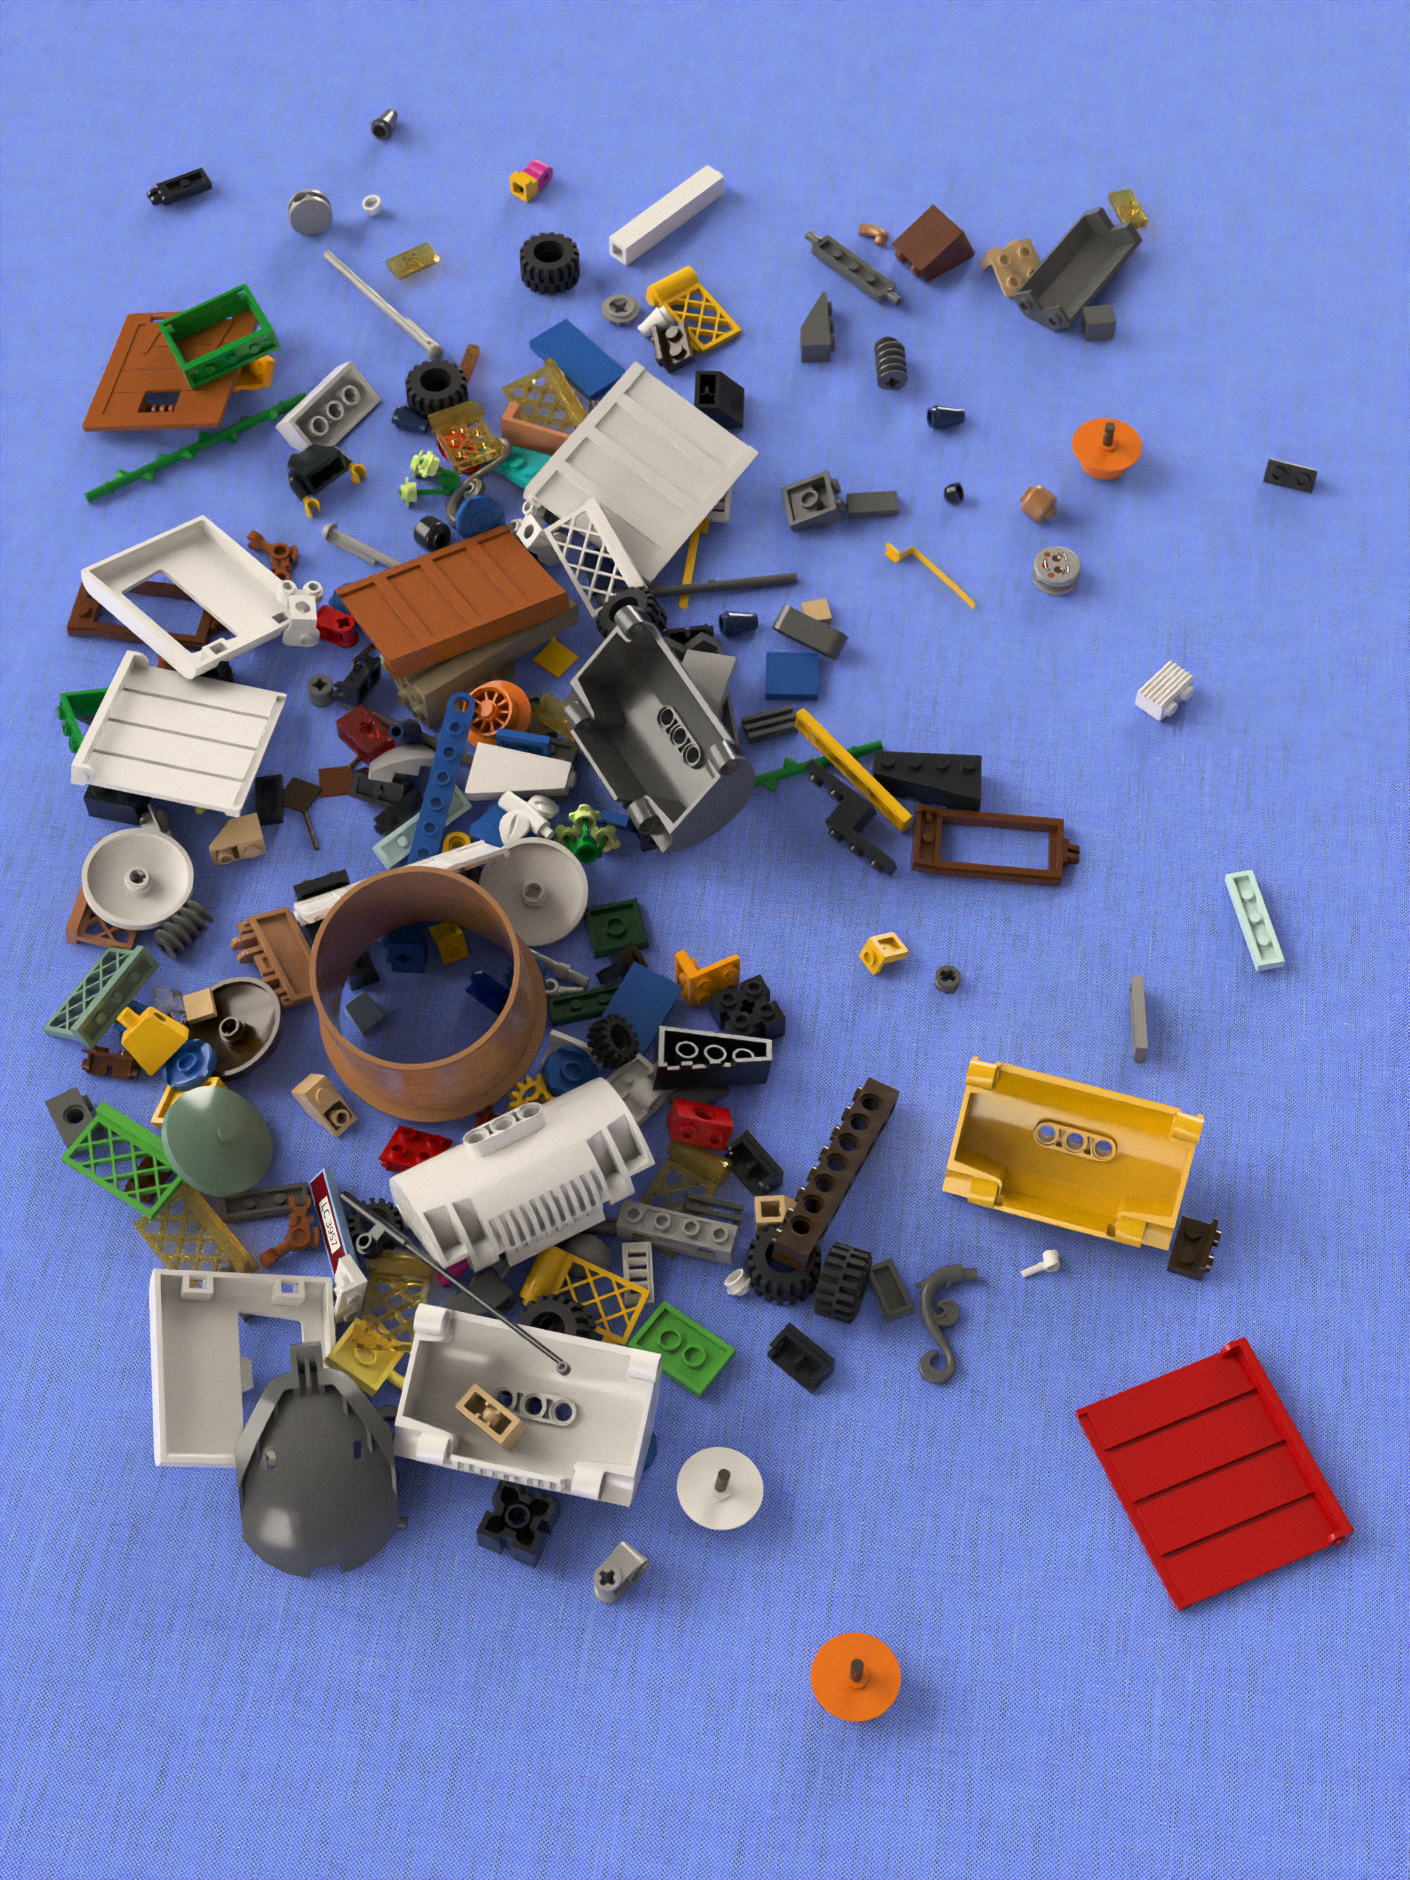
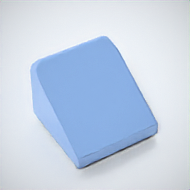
(363, 1012)

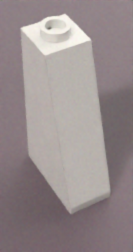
(522, 773)

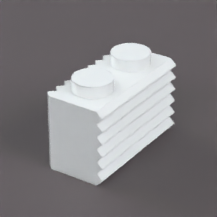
(1165, 691)

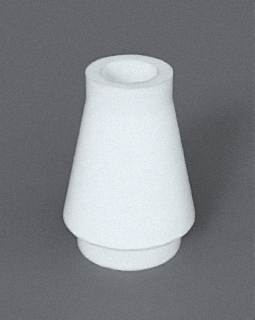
(660, 317)

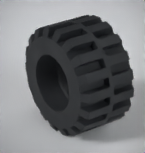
(549, 263)
(435, 387)
(632, 596)
(842, 1283)
(779, 1285)
(550, 1308)

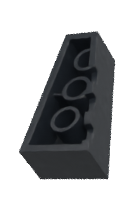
(931, 777)
(708, 1059)

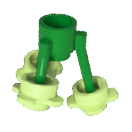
(424, 466)
(587, 848)

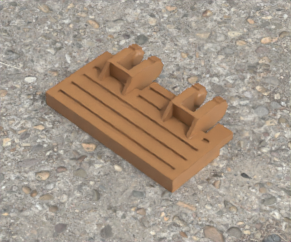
(278, 950)

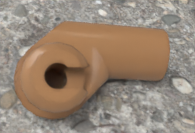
(874, 231)

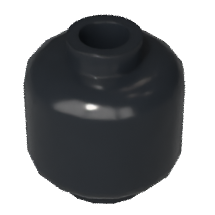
(432, 534)

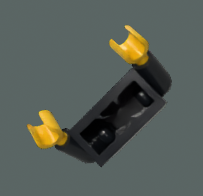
(318, 468)

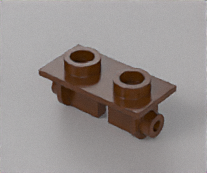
(100, 1059)

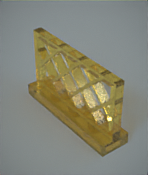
(559, 387)
(209, 1222)

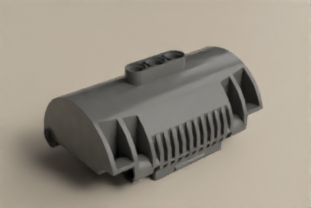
(656, 737)

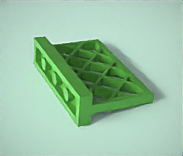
(139, 1138)

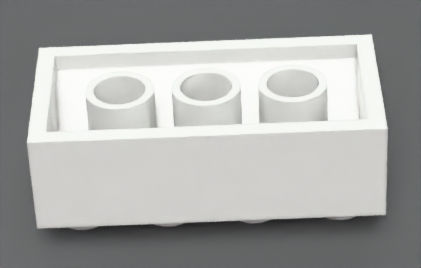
(329, 409)

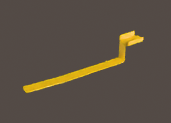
(894, 555)
(690, 561)

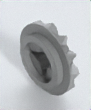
(620, 302)

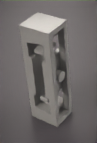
(678, 1232)

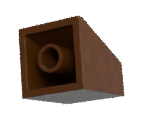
(932, 245)

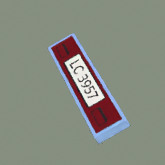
(331, 1218)

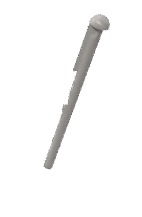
(434, 350)
(356, 547)

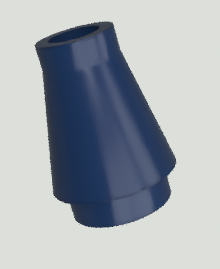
(944, 416)
(409, 420)
(736, 622)
(406, 731)

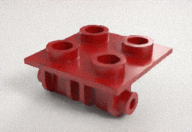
(410, 1148)

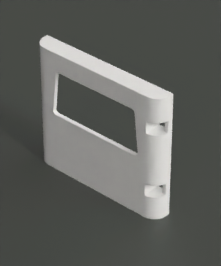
(211, 572)
(199, 1355)

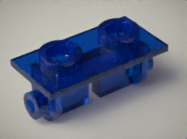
(488, 991)

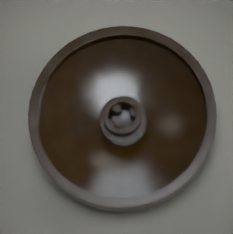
(245, 1028)

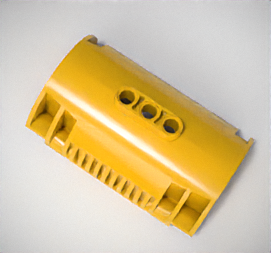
(1113, 1194)

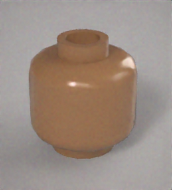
(1038, 503)

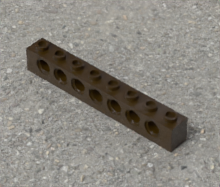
(835, 1174)

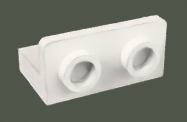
(348, 1290)

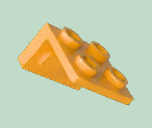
(256, 375)
(701, 983)

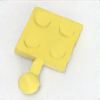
(365, 1366)

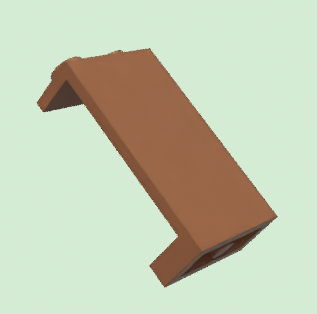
(529, 435)

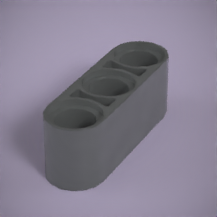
(810, 632)

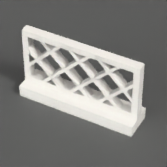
(610, 540)

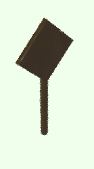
(300, 796)

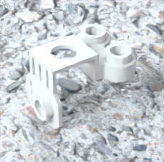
(533, 536)
(302, 626)

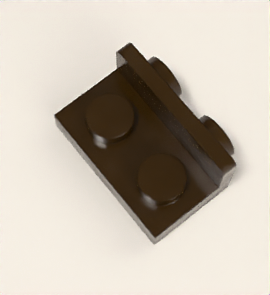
(672, 346)
(1192, 1248)

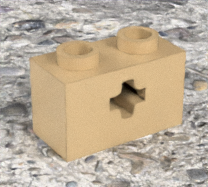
(491, 1417)

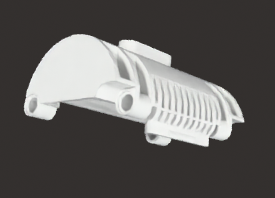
(524, 1179)
(588, 1456)

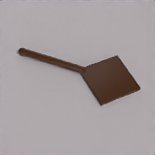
(337, 780)

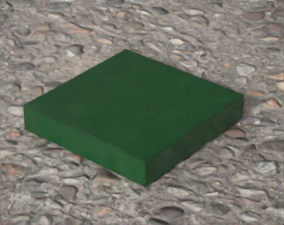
(614, 927)

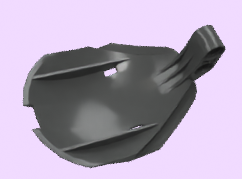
(319, 1498)

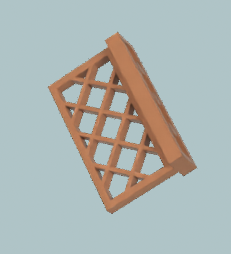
(81, 920)

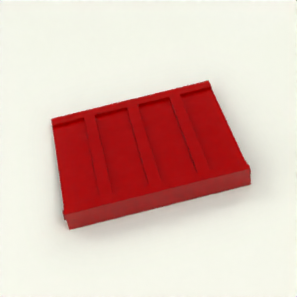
(1214, 1475)

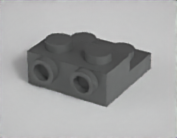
(813, 502)

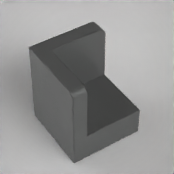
(1098, 323)

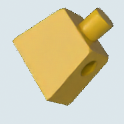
(151, 1037)

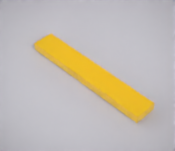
(853, 771)

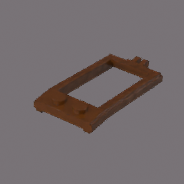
(88, 610)
(927, 845)

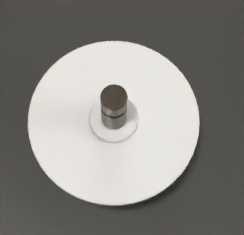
(720, 1488)

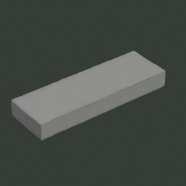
(1138, 1018)

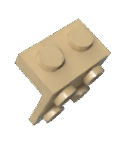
(1012, 264)

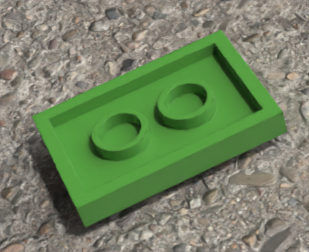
(688, 1350)

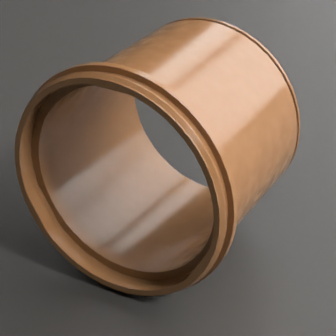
(461, 1082)

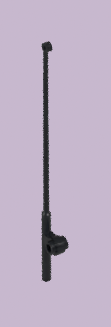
(371, 1247)

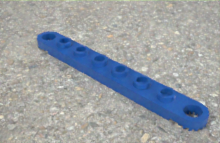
(442, 779)

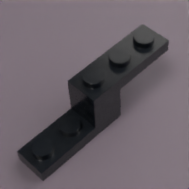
(850, 818)

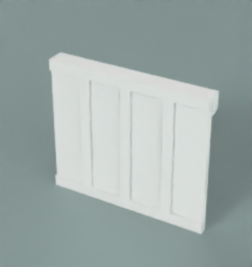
(649, 465)
(178, 737)
(455, 860)

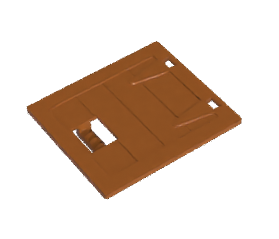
(145, 365)

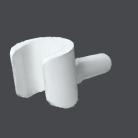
(558, 990)
(1049, 1264)

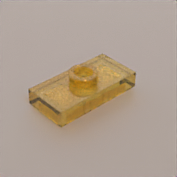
(1128, 208)
(412, 261)

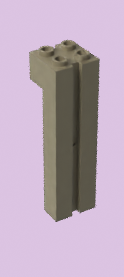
(430, 688)

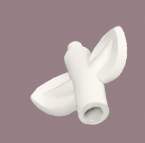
(526, 817)

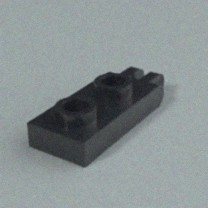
(179, 187)

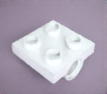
(635, 1088)

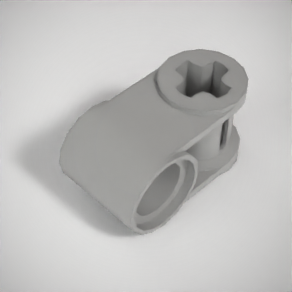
(622, 1568)

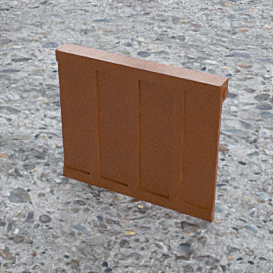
(453, 600)

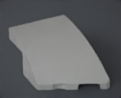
(712, 675)
(400, 761)

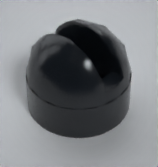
(954, 493)

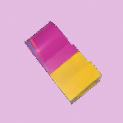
(531, 179)

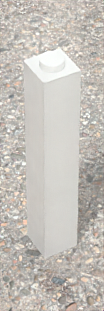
(666, 215)

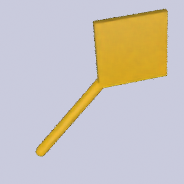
(555, 658)

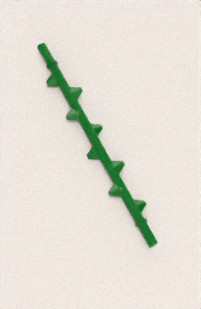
(205, 440)
(792, 768)

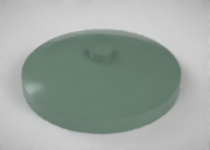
(217, 1141)

